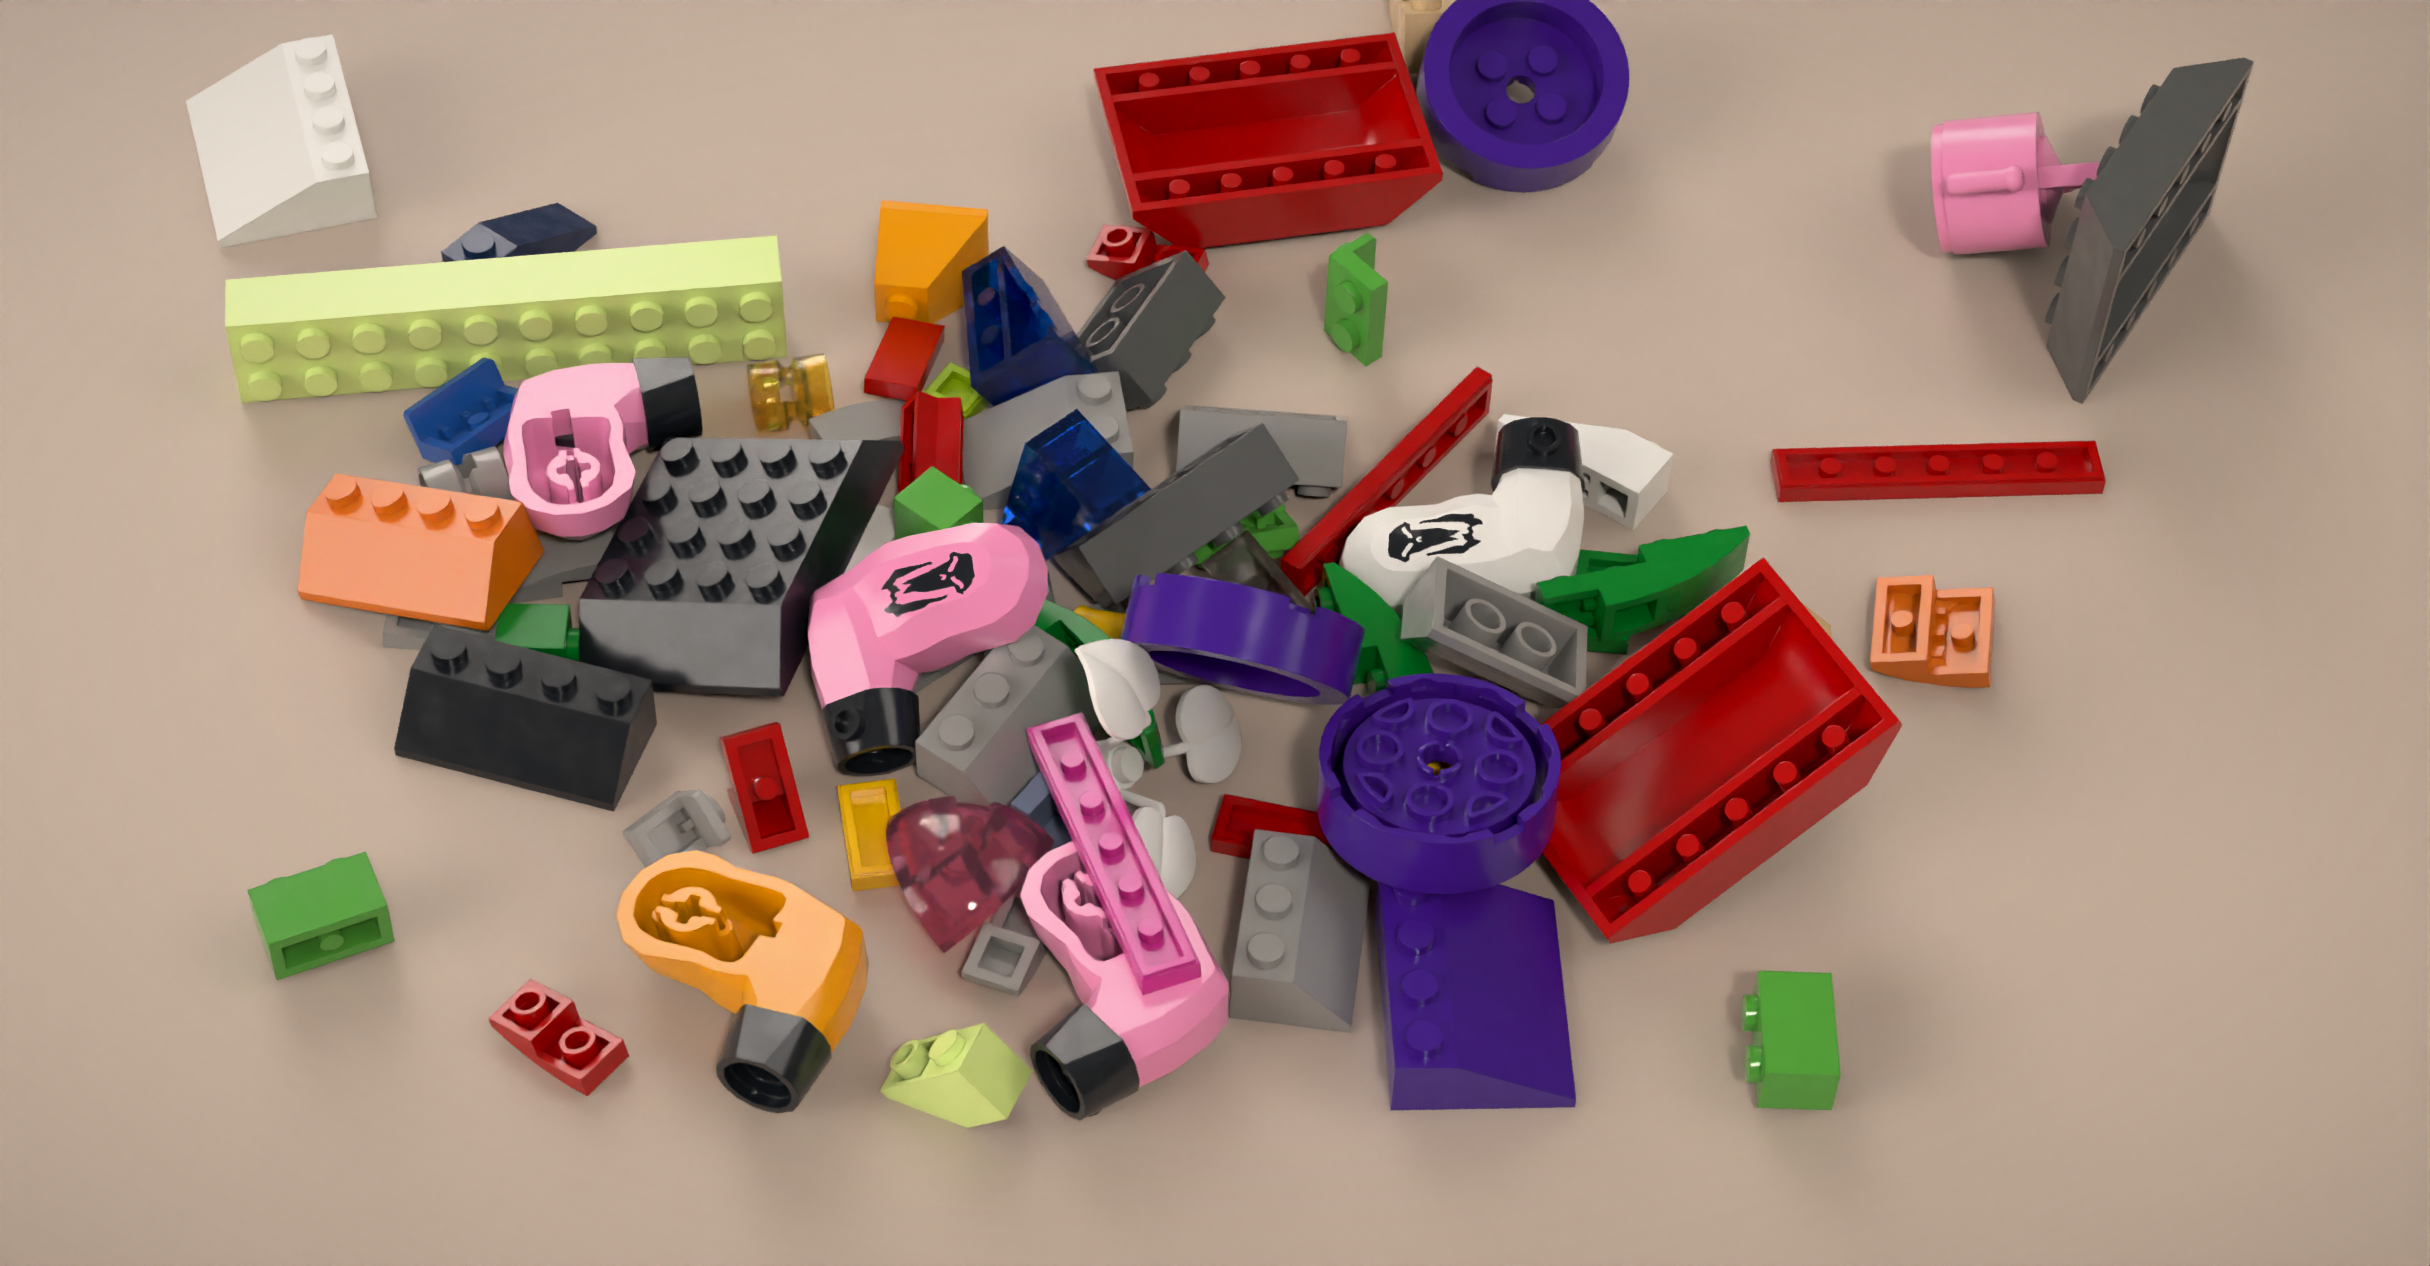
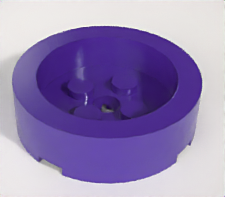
(1553, 47)
(1244, 638)
(1447, 830)

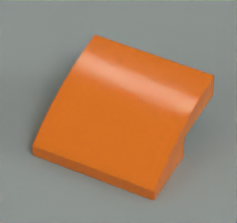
(1932, 632)

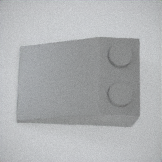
(998, 434)

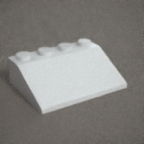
(281, 146)

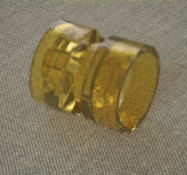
(809, 387)

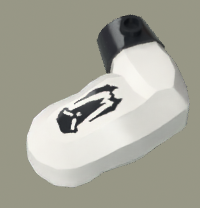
(1511, 537)

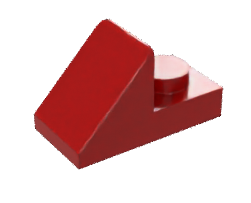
(763, 787)

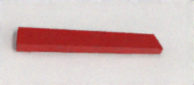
(1937, 471)
(1391, 478)

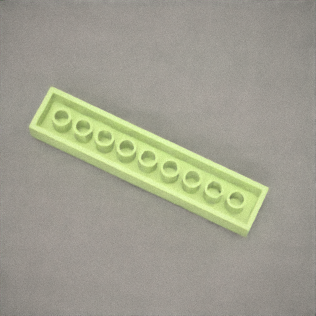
(524, 312)

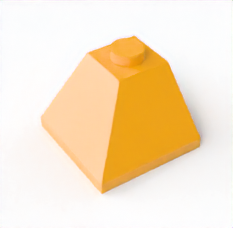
(924, 257)

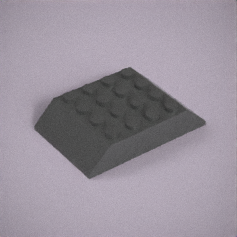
(2141, 215)

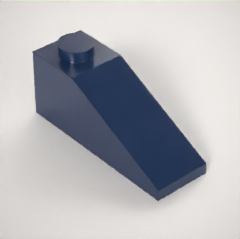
(521, 234)

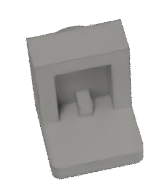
(678, 825)

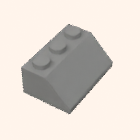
(1308, 441)
(1497, 634)
(980, 736)
(1299, 934)

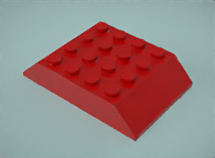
(1269, 140)
(1708, 756)

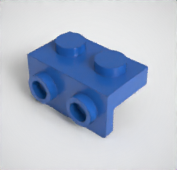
(462, 414)

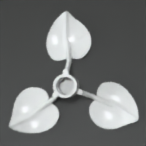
(1122, 692)

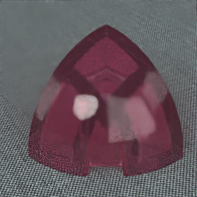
(961, 861)

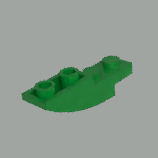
(1661, 586)
(1383, 650)

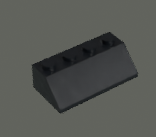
(525, 718)

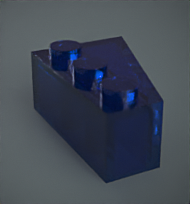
(1016, 330)
(1069, 484)

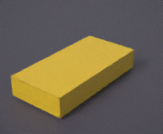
(864, 819)

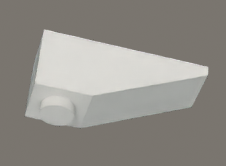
(1620, 471)

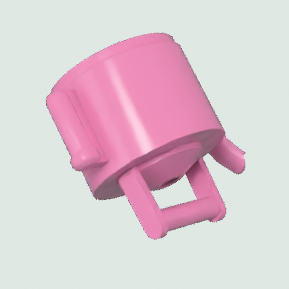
(1998, 183)

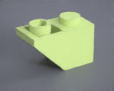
(958, 1076)

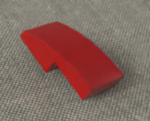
(1128, 249)
(557, 1039)

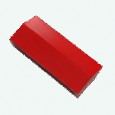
(931, 437)

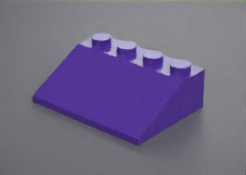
(1473, 1000)

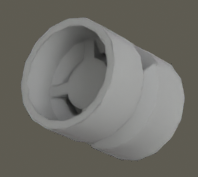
(478, 474)

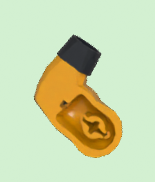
(759, 951)

